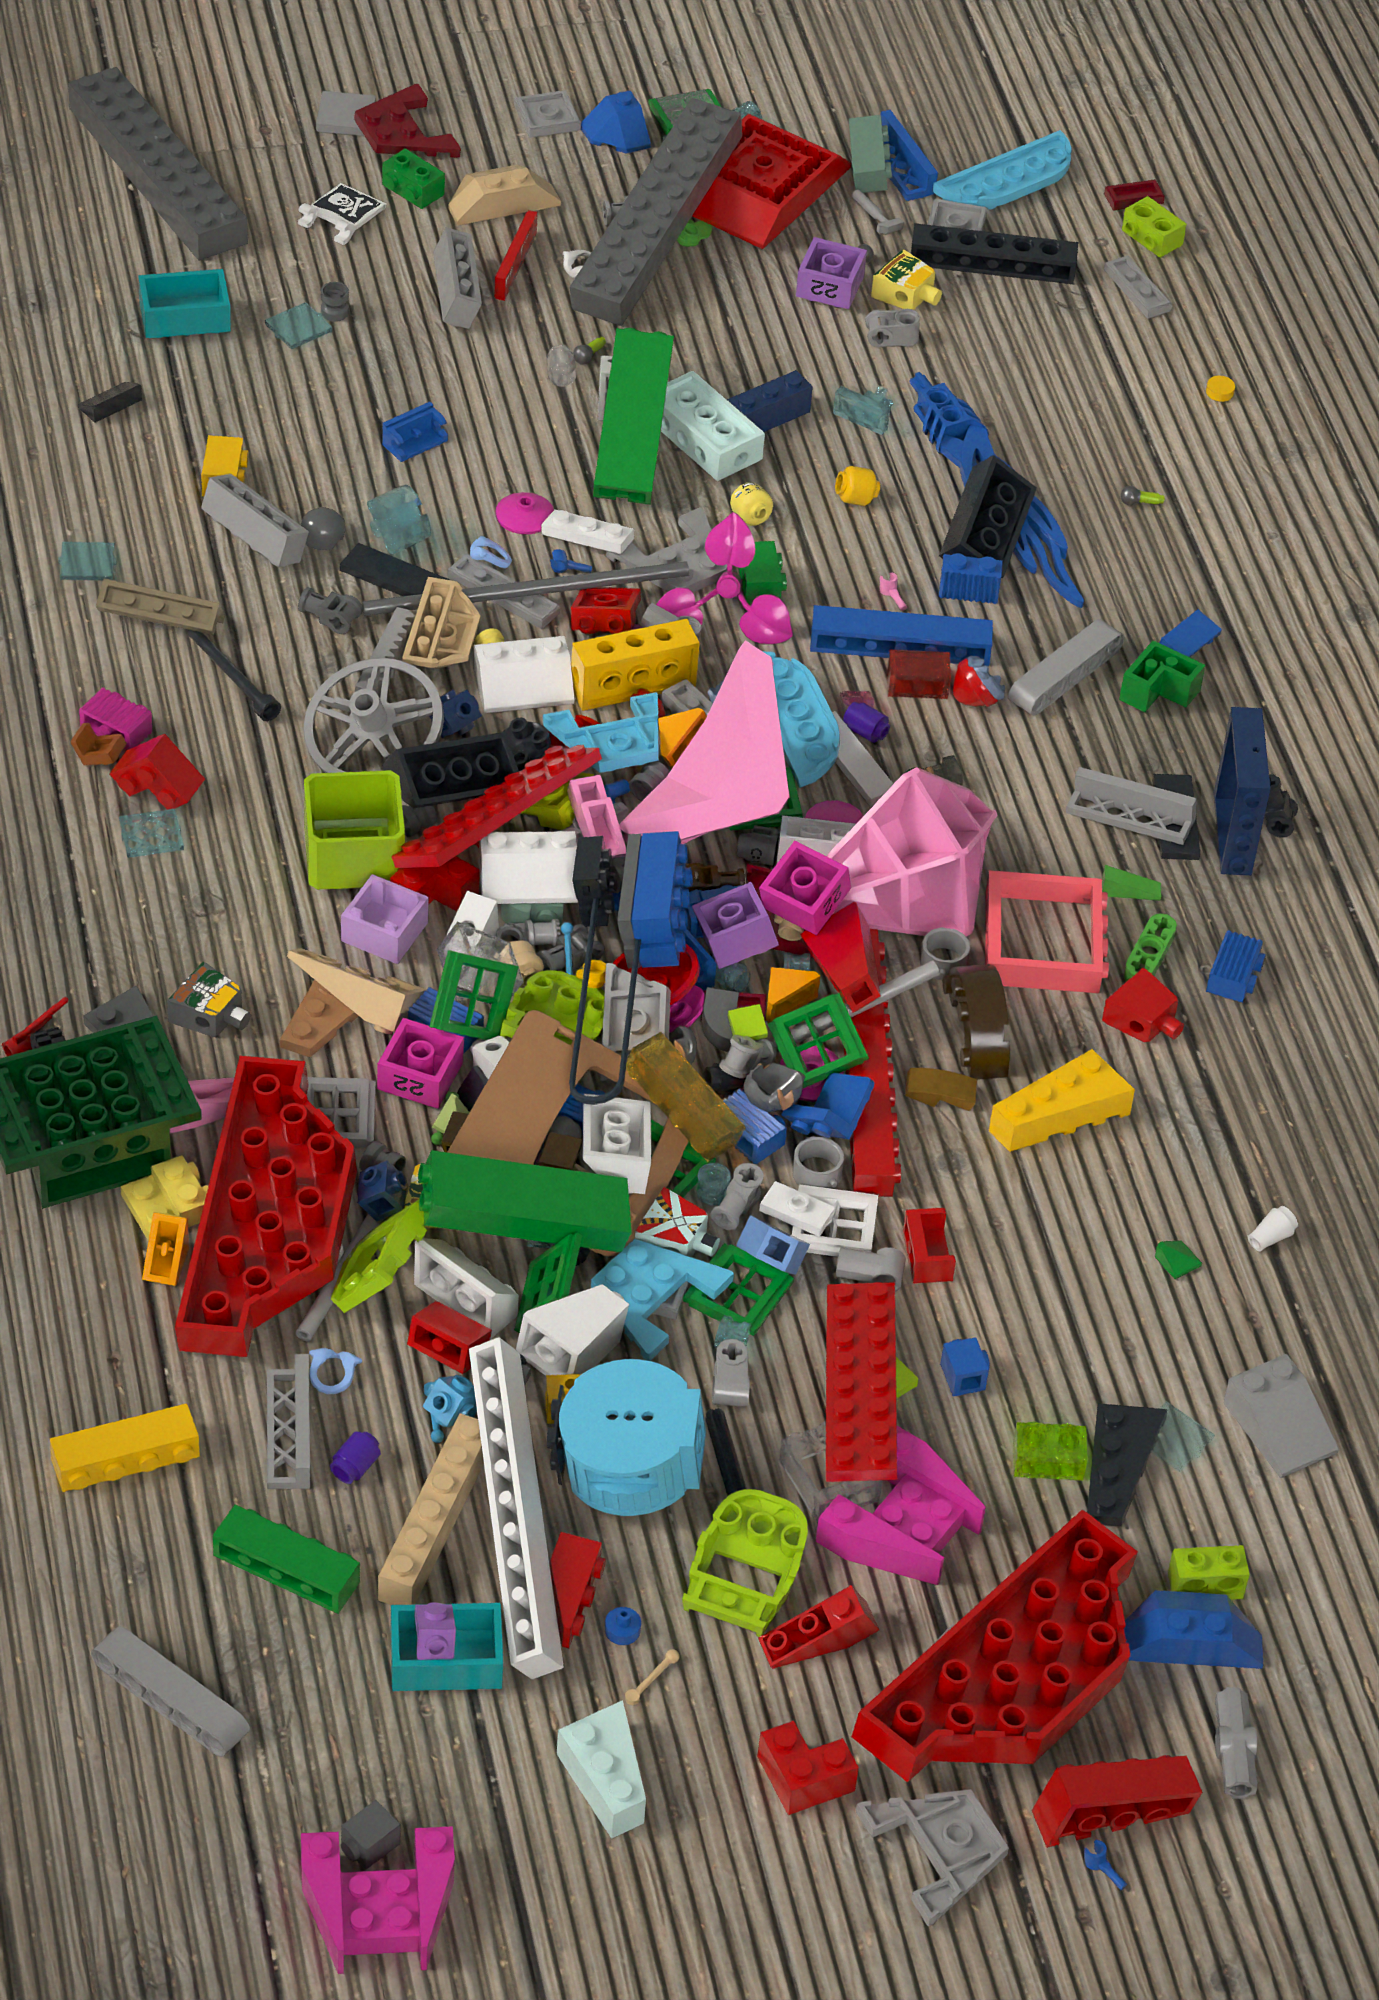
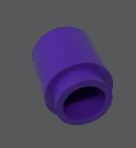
(866, 721)
(355, 1457)

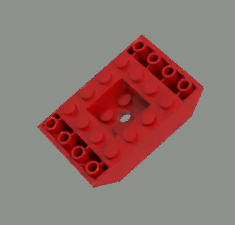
(768, 182)

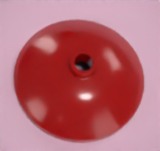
(677, 978)

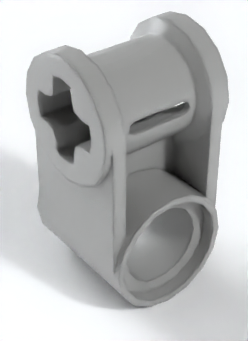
(895, 329)
(731, 1374)

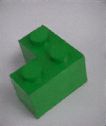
(1161, 673)

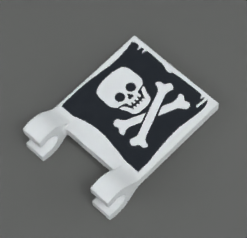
(344, 208)

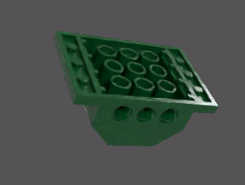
(93, 1110)

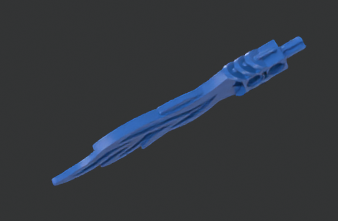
(963, 440)

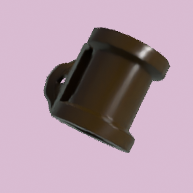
(710, 878)

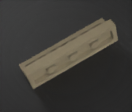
(159, 606)

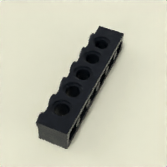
(995, 253)

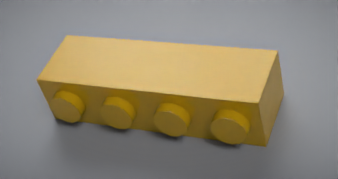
(124, 1447)

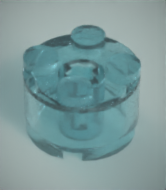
(399, 519)

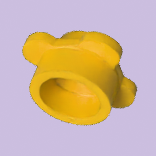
(597, 974)

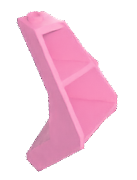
(731, 765)
(918, 856)

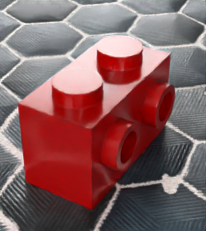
(446, 1335)

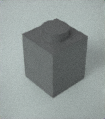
(370, 1835)

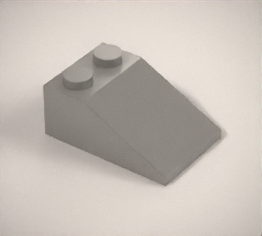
(1280, 1415)

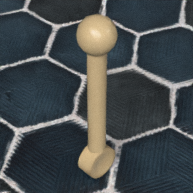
(633, 1695)

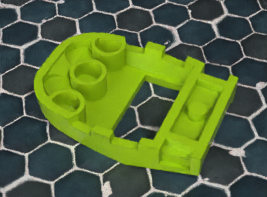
(558, 997)
(362, 1276)
(756, 1532)

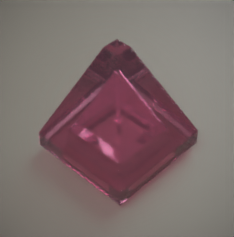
(849, 697)

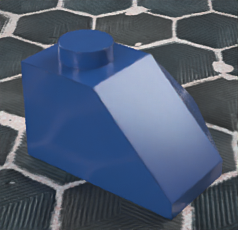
(617, 122)

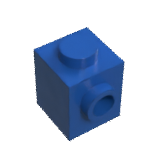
(965, 1366)

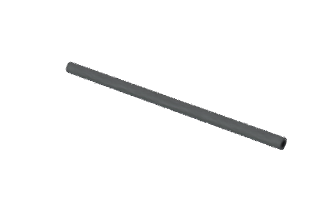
(540, 586)

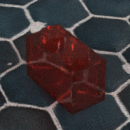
(918, 674)

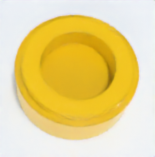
(1220, 388)

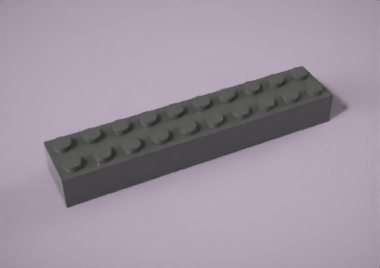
(158, 163)
(656, 212)

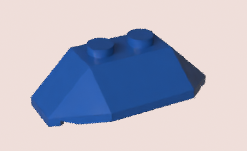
(1193, 1631)

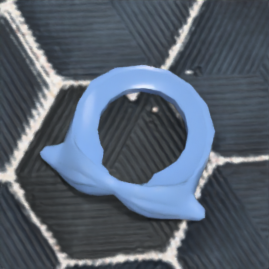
(480, 553)
(349, 1362)

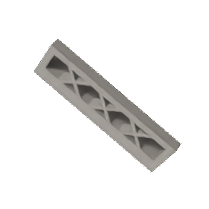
(1135, 801)
(299, 1420)

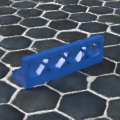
(908, 158)

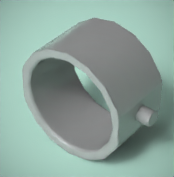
(948, 939)
(821, 1148)

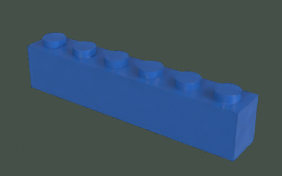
(876, 632)

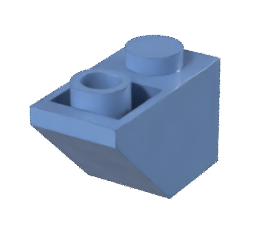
(772, 1245)

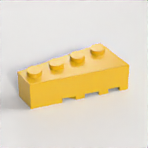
(1059, 1102)

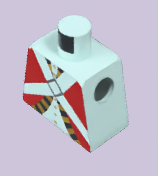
(677, 1226)

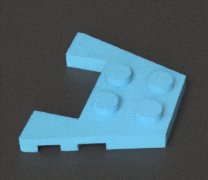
(621, 741)
(647, 1278)

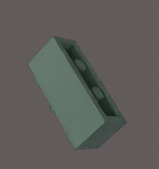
(870, 153)

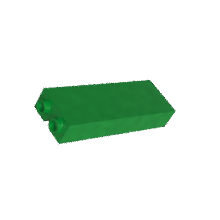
(633, 415)
(524, 1200)

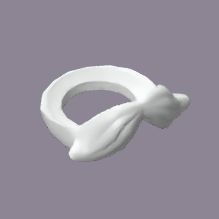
(570, 257)

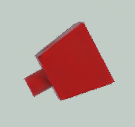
(1143, 1008)

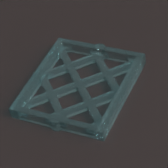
(151, 849)

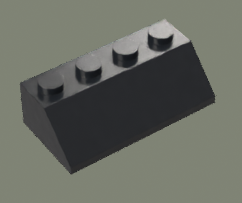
(990, 513)
(451, 769)

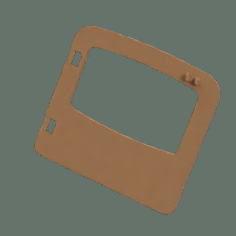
(530, 1091)

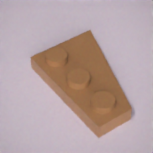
(315, 1021)

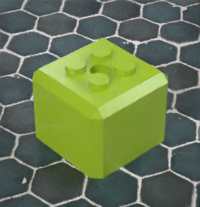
(352, 827)

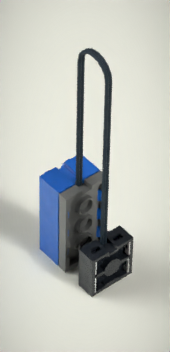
(648, 916)

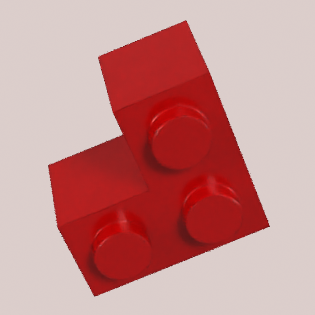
(161, 769)
(443, 883)
(805, 1775)

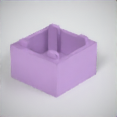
(384, 919)

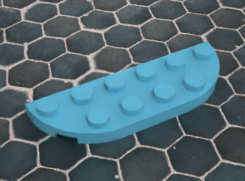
(1009, 174)
(806, 721)

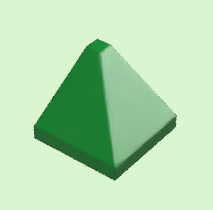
(1176, 1258)

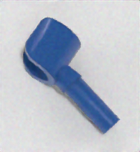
(561, 564)
(1099, 1862)

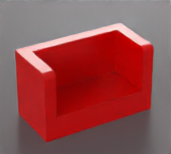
(928, 1246)

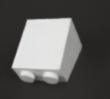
(573, 1331)

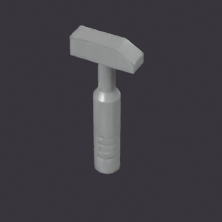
(886, 226)

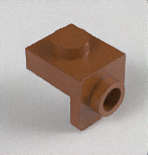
(97, 749)

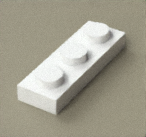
(587, 531)

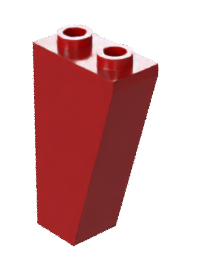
(846, 956)

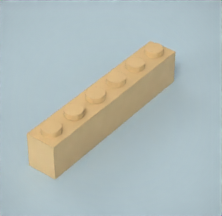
(432, 1515)

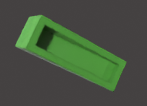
(1129, 885)

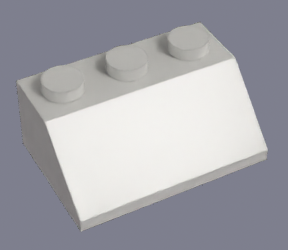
(523, 674)
(813, 833)
(528, 867)
(619, 1140)
(463, 1285)

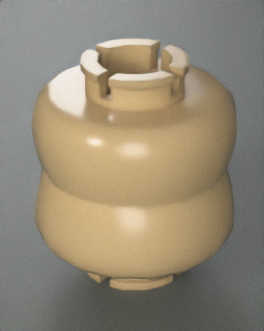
(527, 960)

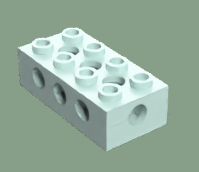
(710, 427)

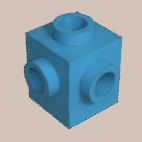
(450, 1397)

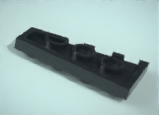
(1120, 1457)

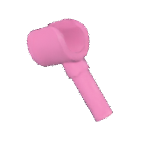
(889, 588)

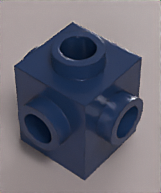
(459, 712)
(382, 1190)

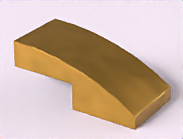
(933, 1085)

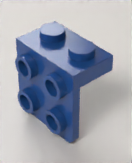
(835, 1109)

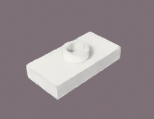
(797, 1208)

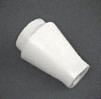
(1274, 1227)

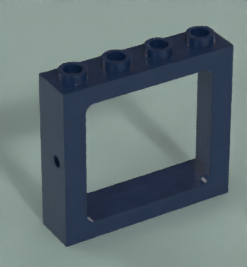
(1241, 791)

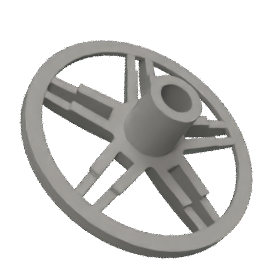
(370, 716)

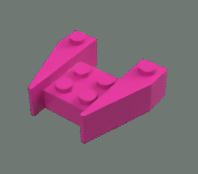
(910, 1522)
(378, 1908)

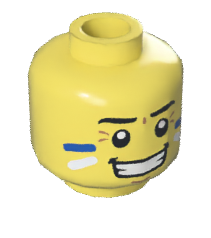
(751, 503)

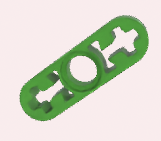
(1149, 938)

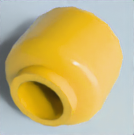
(857, 485)

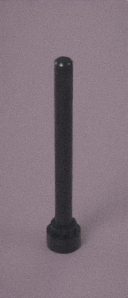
(264, 704)

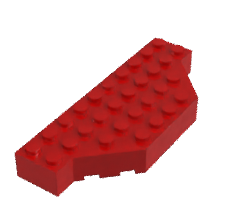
(257, 1234)
(1014, 1664)

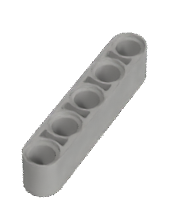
(1066, 667)
(170, 1691)

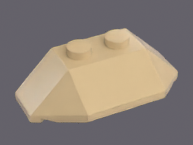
(500, 194)
(442, 626)

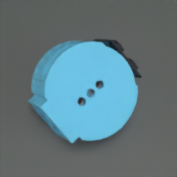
(628, 1437)

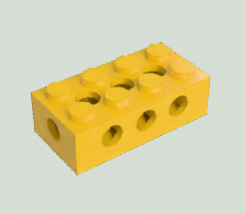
(618, 664)

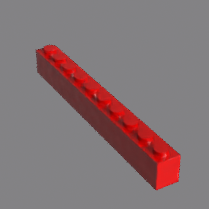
(872, 1141)

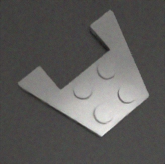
(692, 549)
(953, 1835)

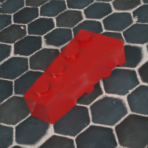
(1114, 1796)

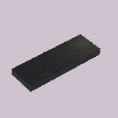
(386, 571)
(1169, 850)

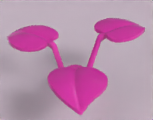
(733, 544)

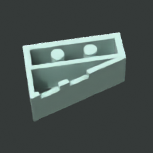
(605, 1767)

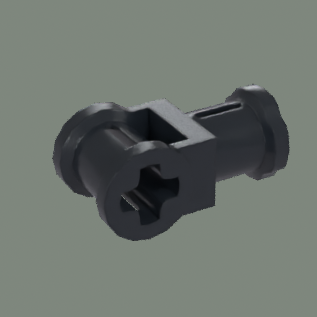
(1280, 810)

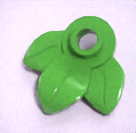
(694, 233)

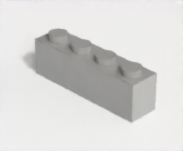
(457, 278)
(254, 520)

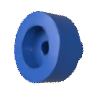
(622, 1626)

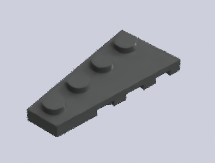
(119, 1011)

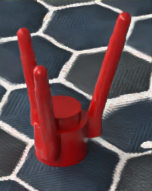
(21, 1041)

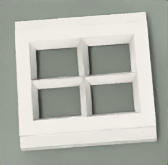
(847, 1200)

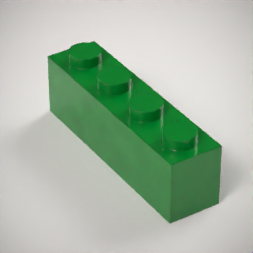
(286, 1558)

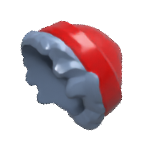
(975, 685)

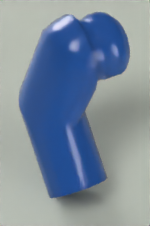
(617, 789)

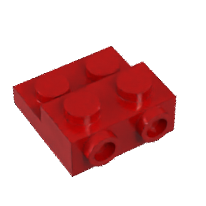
(605, 609)

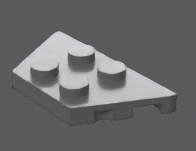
(649, 1013)

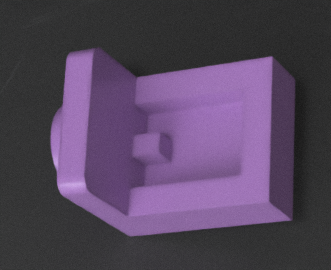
(435, 1631)

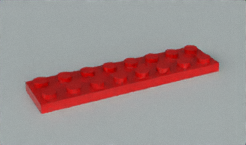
(496, 807)
(861, 1382)

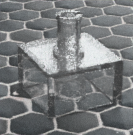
(480, 944)

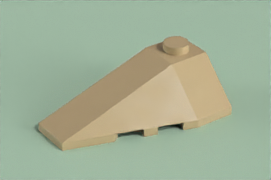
(373, 999)

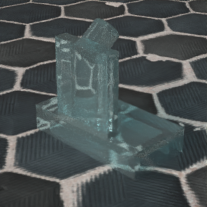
(866, 410)

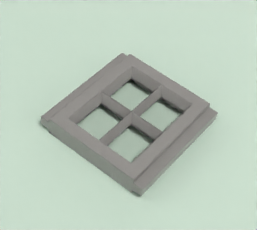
(365, 1105)

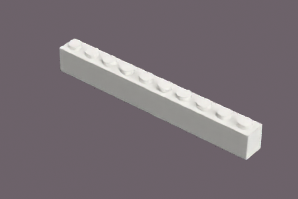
(515, 1509)

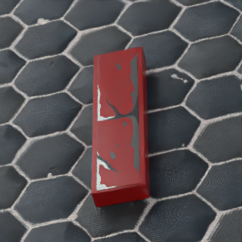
(515, 255)

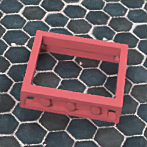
(1042, 973)

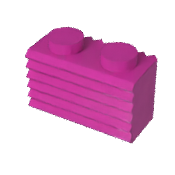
(113, 714)

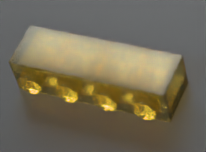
(684, 1097)

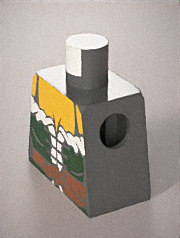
(207, 1003)

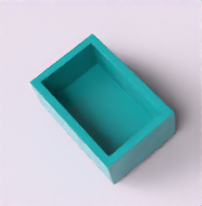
(184, 303)
(476, 1651)

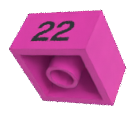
(805, 887)
(420, 1063)

